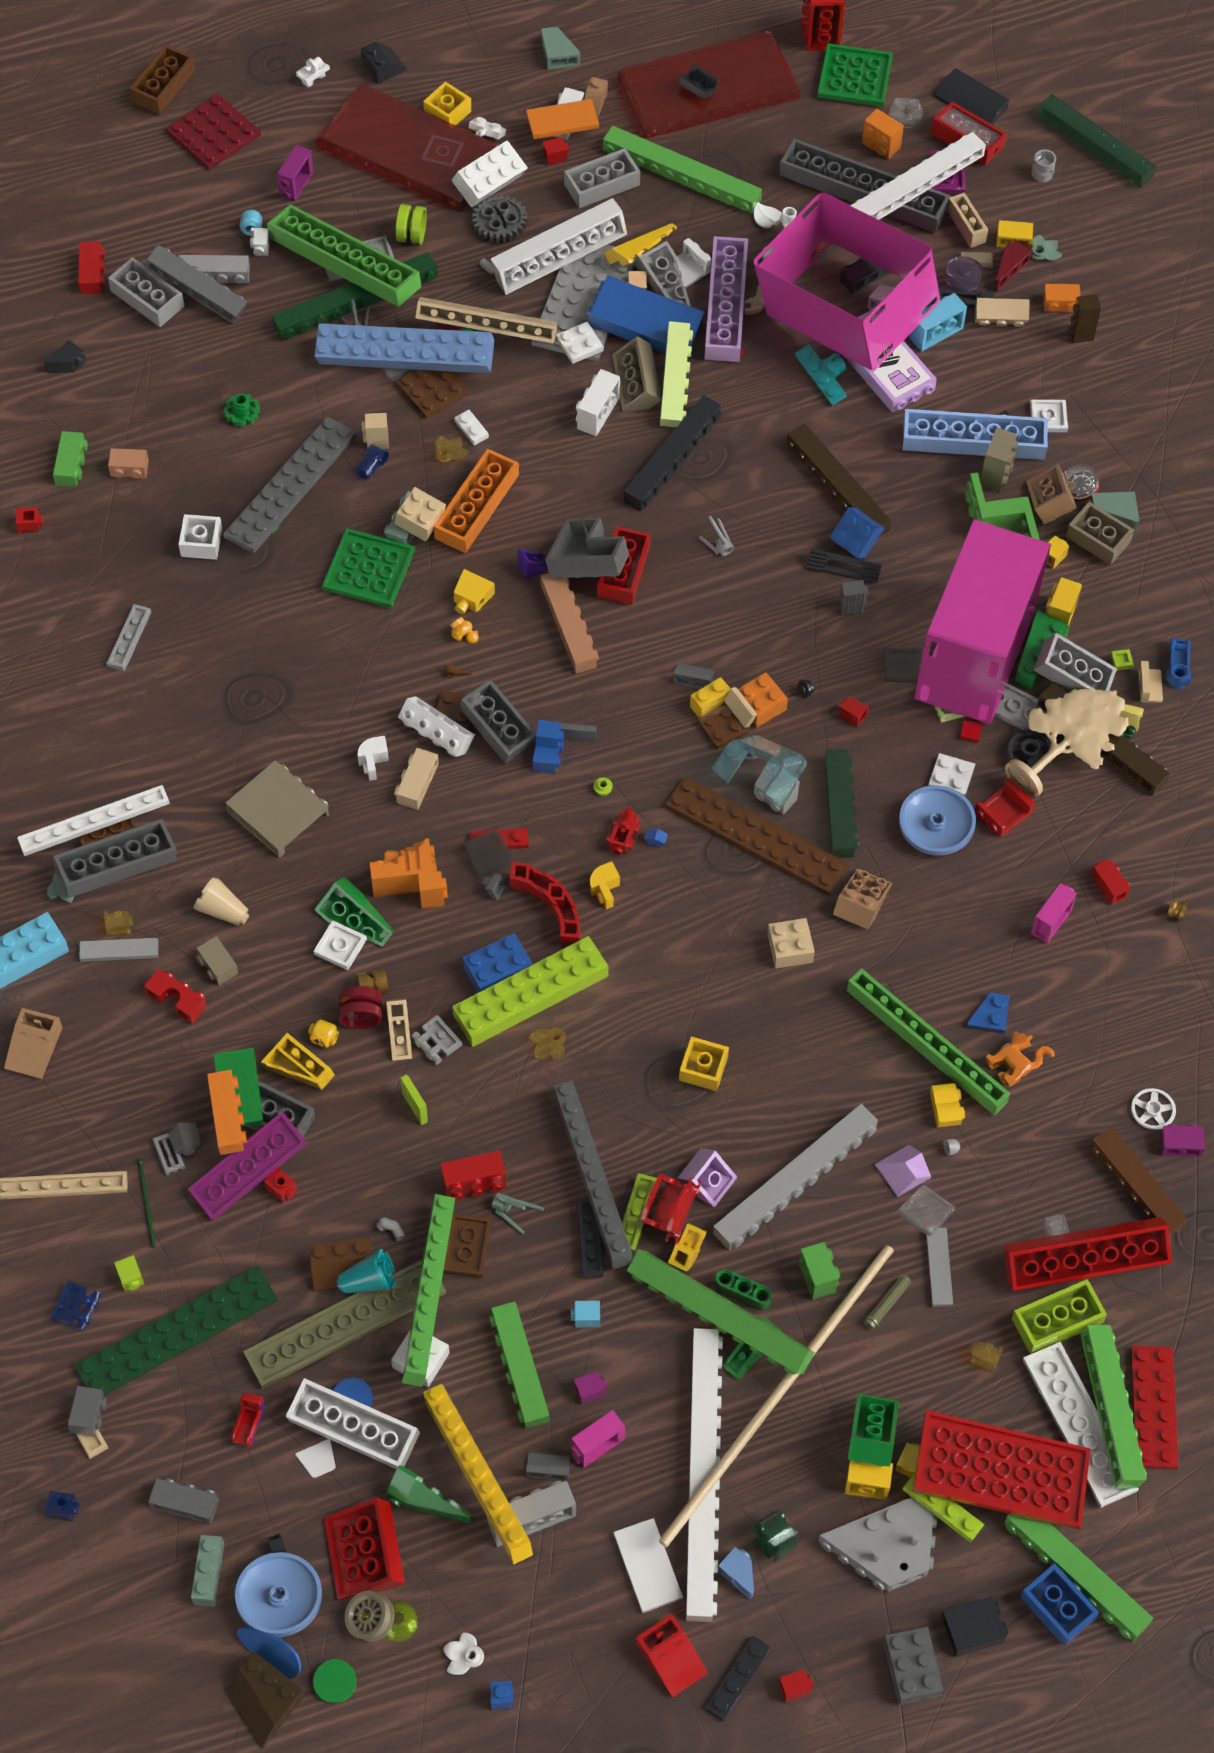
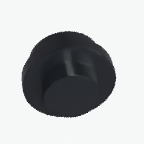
(805, 688)

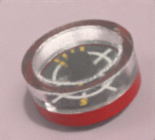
(1082, 481)

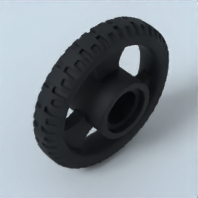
(1027, 745)

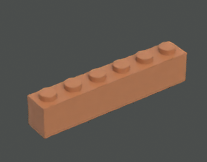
(569, 623)

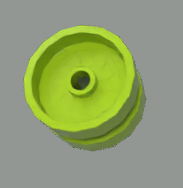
(411, 224)

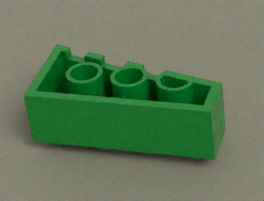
(1042, 628)

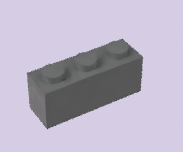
(184, 1500)

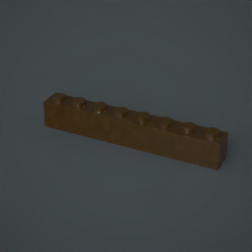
(833, 475)
(1126, 754)

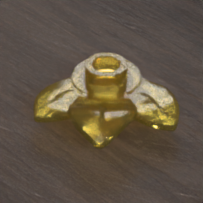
(450, 448)
(547, 1045)

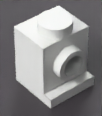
(260, 241)

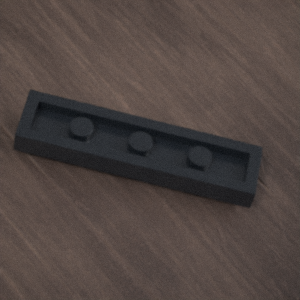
(589, 1241)
(738, 1678)

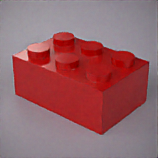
(474, 1175)

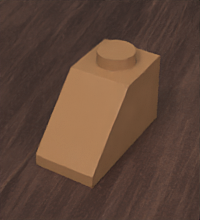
(597, 91)

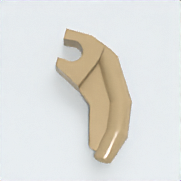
(755, 304)

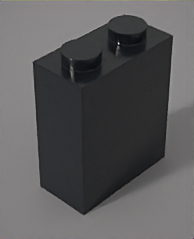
(974, 1626)

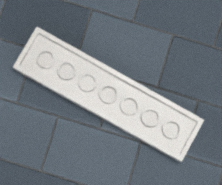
(1075, 1416)

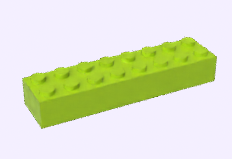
(530, 991)

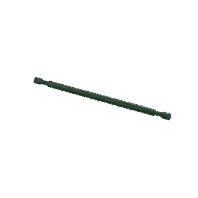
(146, 1203)

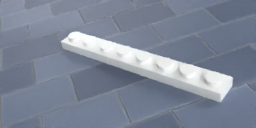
(93, 820)

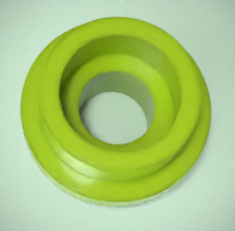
(603, 791)

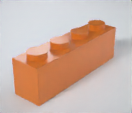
(226, 1113)

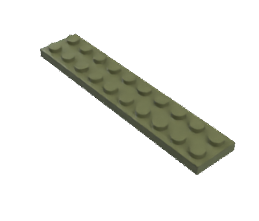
(334, 1328)

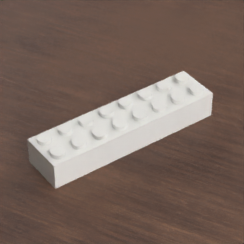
(559, 246)

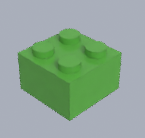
(818, 1270)

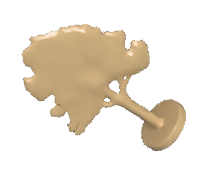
(1084, 720)

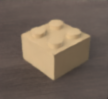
(419, 514)
(790, 943)

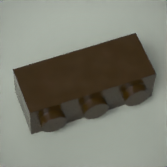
(1084, 318)

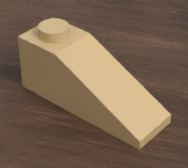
(399, 1029)

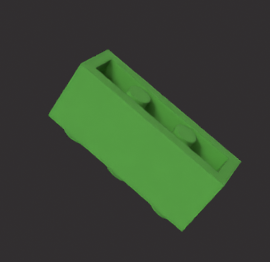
(69, 459)

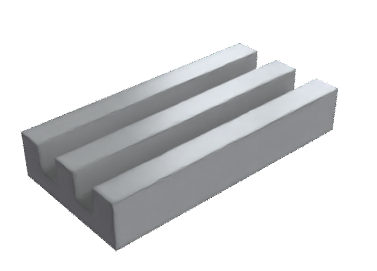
(173, 1167)

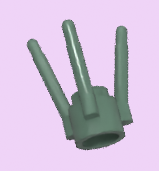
(503, 1203)

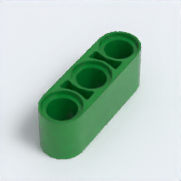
(749, 1297)

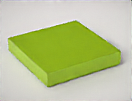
(414, 1099)

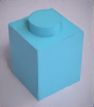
(586, 1314)

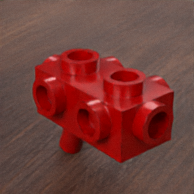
(624, 829)

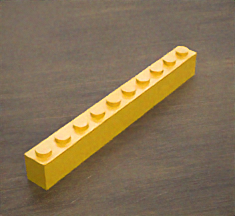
(478, 1474)

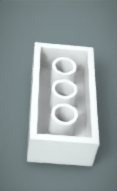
(489, 173)

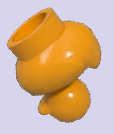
(462, 628)

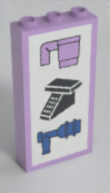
(899, 378)

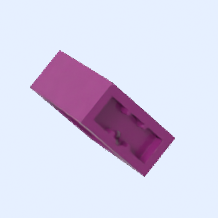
(295, 173)

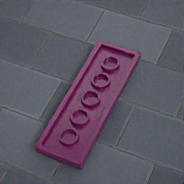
(247, 1168)

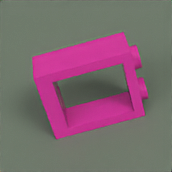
(1053, 913)
(597, 1439)

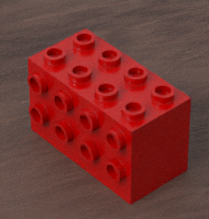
(822, 23)

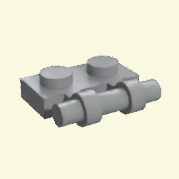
(441, 1035)

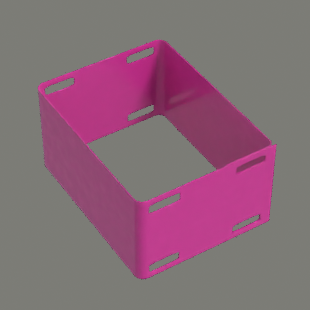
(868, 239)
(982, 621)

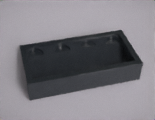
(972, 96)

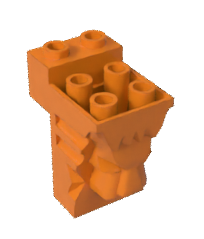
(409, 872)

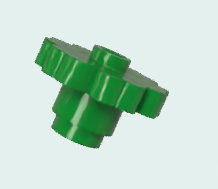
(241, 409)

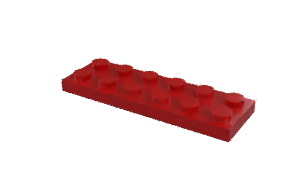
(1155, 1405)

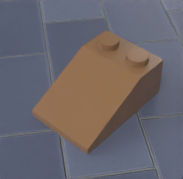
(1050, 494)

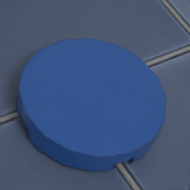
(356, 1390)

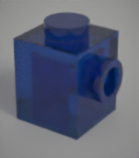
(62, 1506)

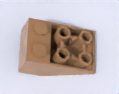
(862, 898)
(32, 1043)

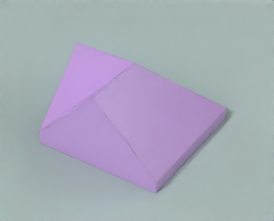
(904, 1170)

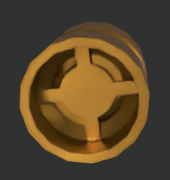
(375, 980)

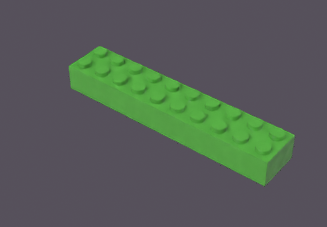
(344, 255)

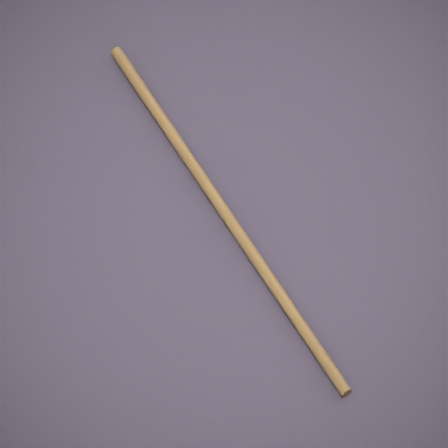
(772, 1400)

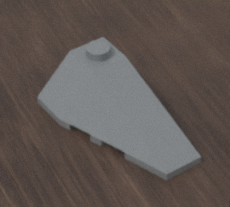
(663, 273)

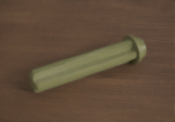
(887, 1302)

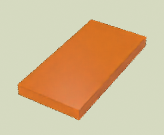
(562, 119)

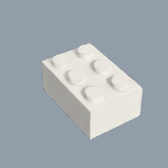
(598, 402)

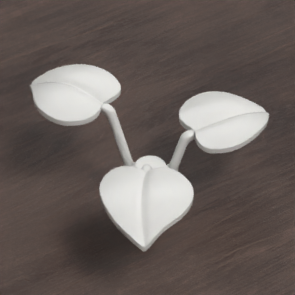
(769, 216)

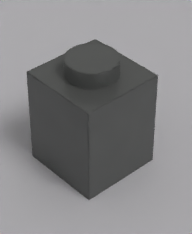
(185, 1138)

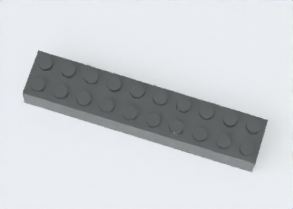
(855, 180)

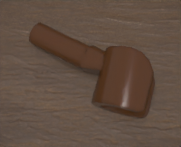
(452, 672)

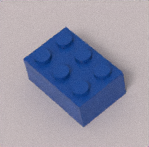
(495, 962)
(1059, 1604)

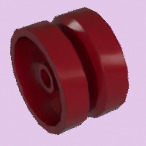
(360, 1007)

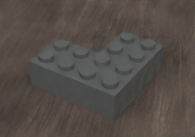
(586, 555)

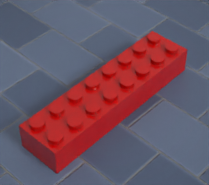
(1087, 1253)

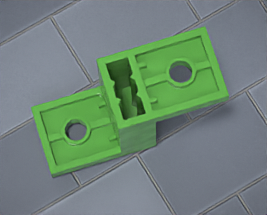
(1007, 514)

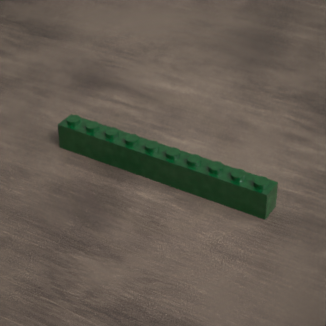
(338, 302)

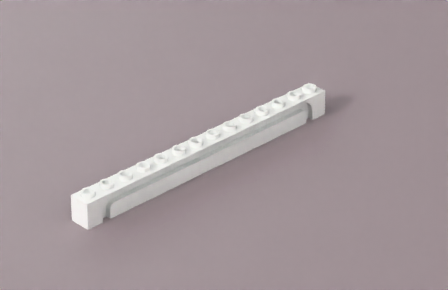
(703, 1460)

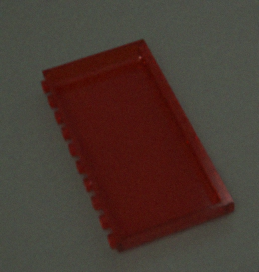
(749, 75)
(403, 144)

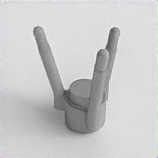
(723, 544)

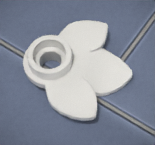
(460, 1654)

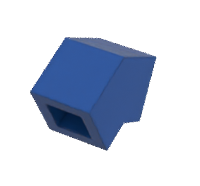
(655, 837)

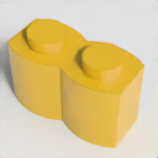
(946, 1105)

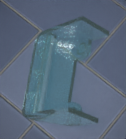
(783, 764)

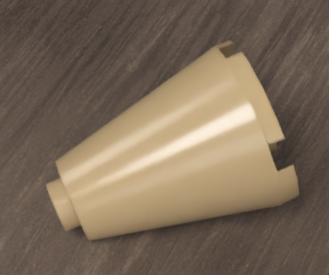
(221, 903)

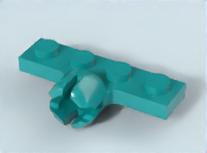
(824, 372)

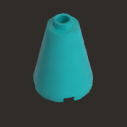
(369, 1274)

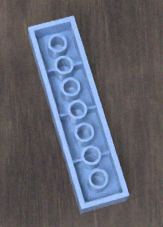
(971, 433)

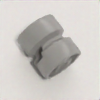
(1043, 165)

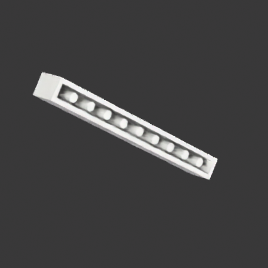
(922, 177)

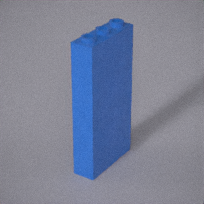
(640, 313)

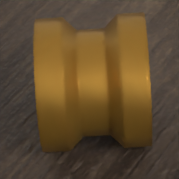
(1177, 909)

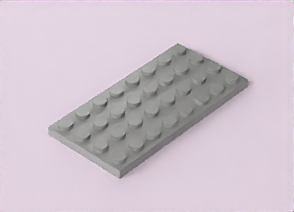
(575, 292)

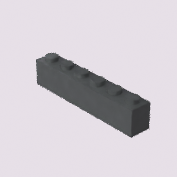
(196, 284)

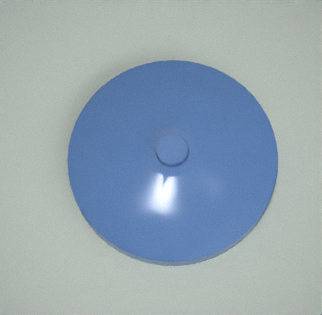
(937, 820)
(278, 1594)

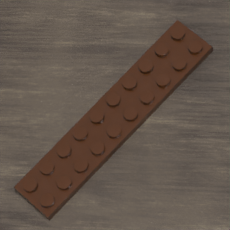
(757, 835)

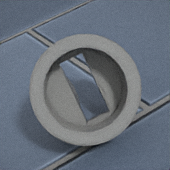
(951, 1146)

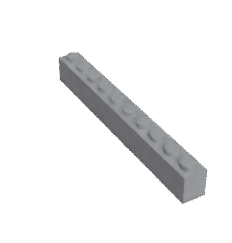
(795, 1177)

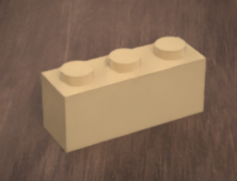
(967, 220)
(1001, 311)
(416, 778)

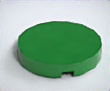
(334, 1681)

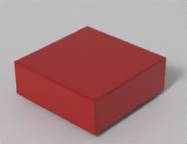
(971, 731)

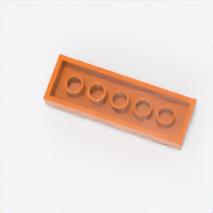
(476, 500)

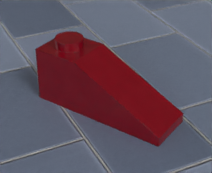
(1013, 260)

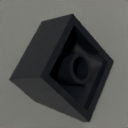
(381, 62)

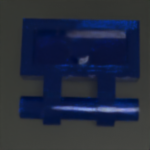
(70, 1303)

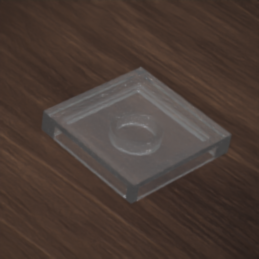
(926, 1210)

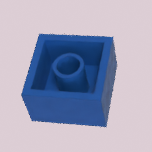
(856, 532)

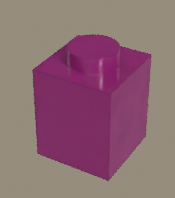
(590, 1387)

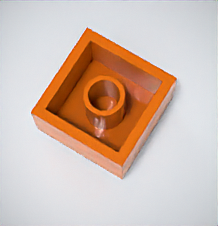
(882, 134)
(764, 698)

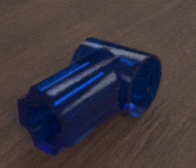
(373, 459)

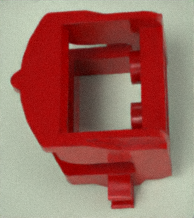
(672, 1206)

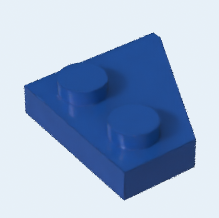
(991, 1014)

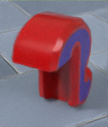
(248, 1419)

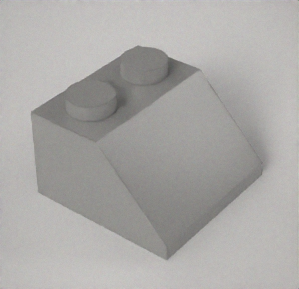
(762, 783)

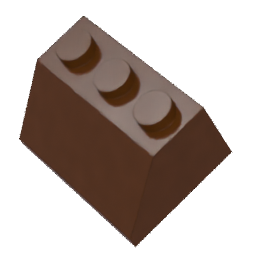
(335, 1257)

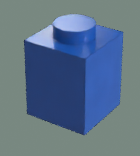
(501, 1695)

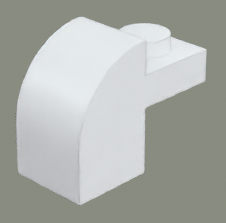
(371, 752)

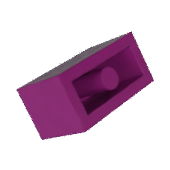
(1182, 1140)

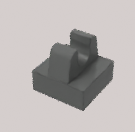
(494, 886)

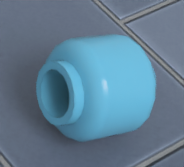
(249, 220)

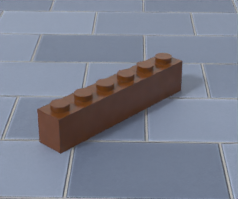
(1136, 1180)

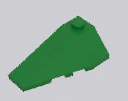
(350, 908)
(412, 1494)

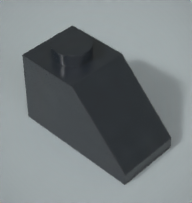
(65, 359)

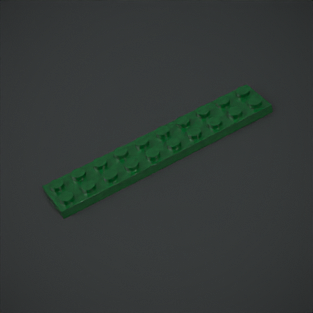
(177, 1332)

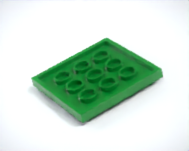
(855, 75)
(368, 568)

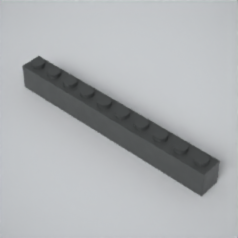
(593, 1175)

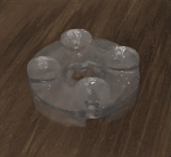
(909, 105)

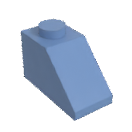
(738, 1571)

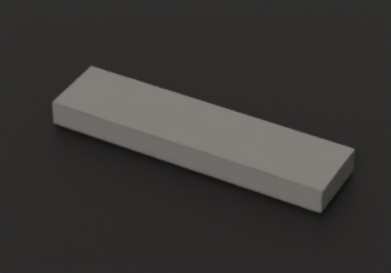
(128, 637)
(119, 949)
(939, 1269)

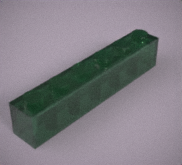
(840, 805)

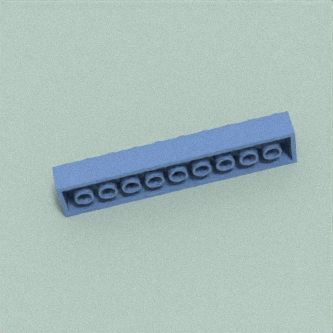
(404, 348)

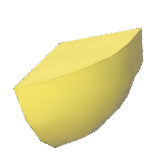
(1134, 714)

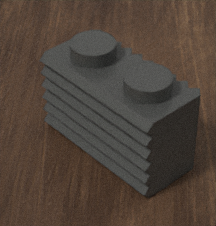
(853, 597)

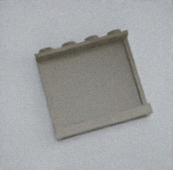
(276, 807)

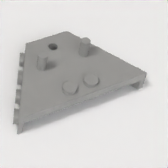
(884, 1542)

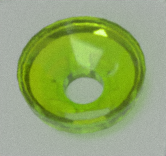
(407, 1628)

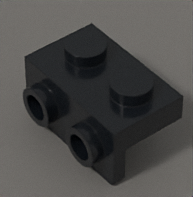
(699, 81)

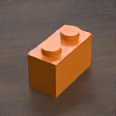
(1060, 297)

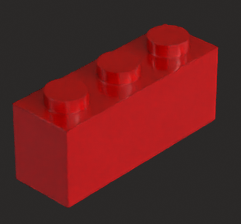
(91, 267)

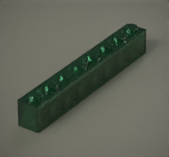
(1096, 140)

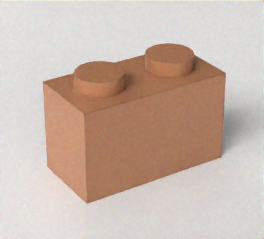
(128, 463)

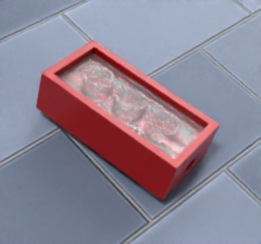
(956, 122)

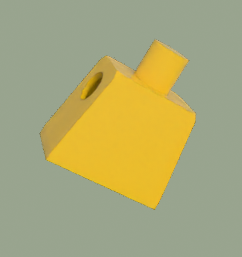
(472, 592)

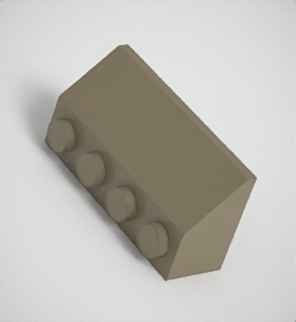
(637, 375)

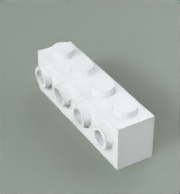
(436, 726)

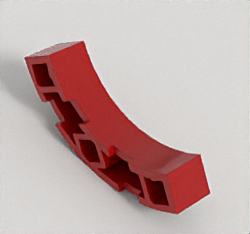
(552, 892)

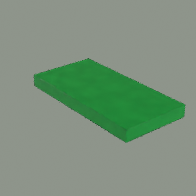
(243, 1066)

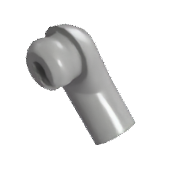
(487, 266)
(393, 1226)

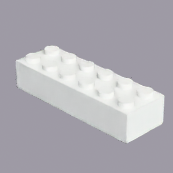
(352, 1424)

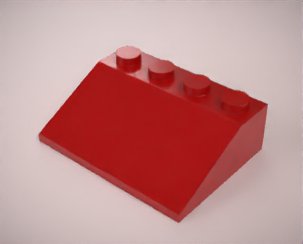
(364, 1549)

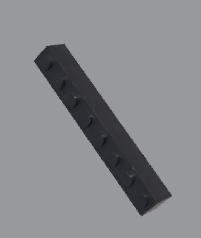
(672, 453)

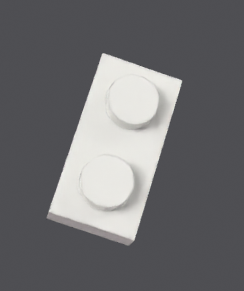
(471, 427)

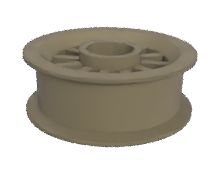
(380, 1619)

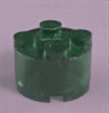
(775, 1535)

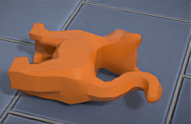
(1014, 1060)

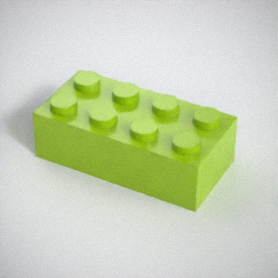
(1058, 1316)

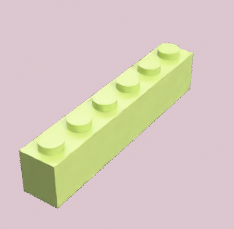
(675, 374)

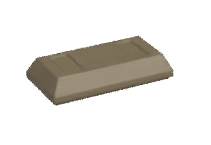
(984, 259)

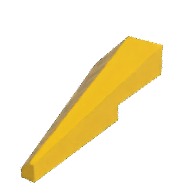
(633, 249)

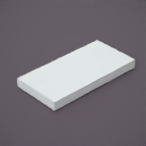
(648, 1565)

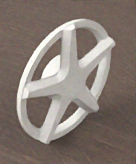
(1153, 1109)

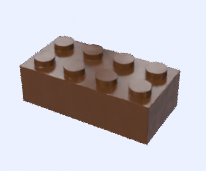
(162, 79)

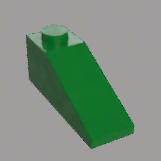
(742, 1357)

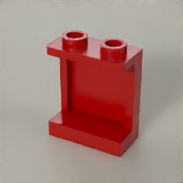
(1005, 808)

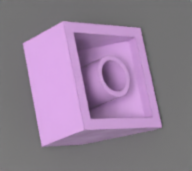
(712, 1172)

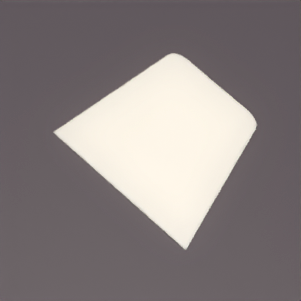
(318, 1458)

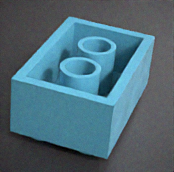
(940, 323)

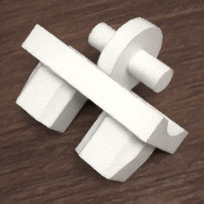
(313, 70)

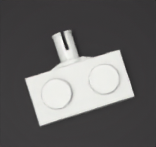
(486, 128)

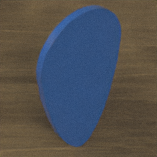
(272, 1650)

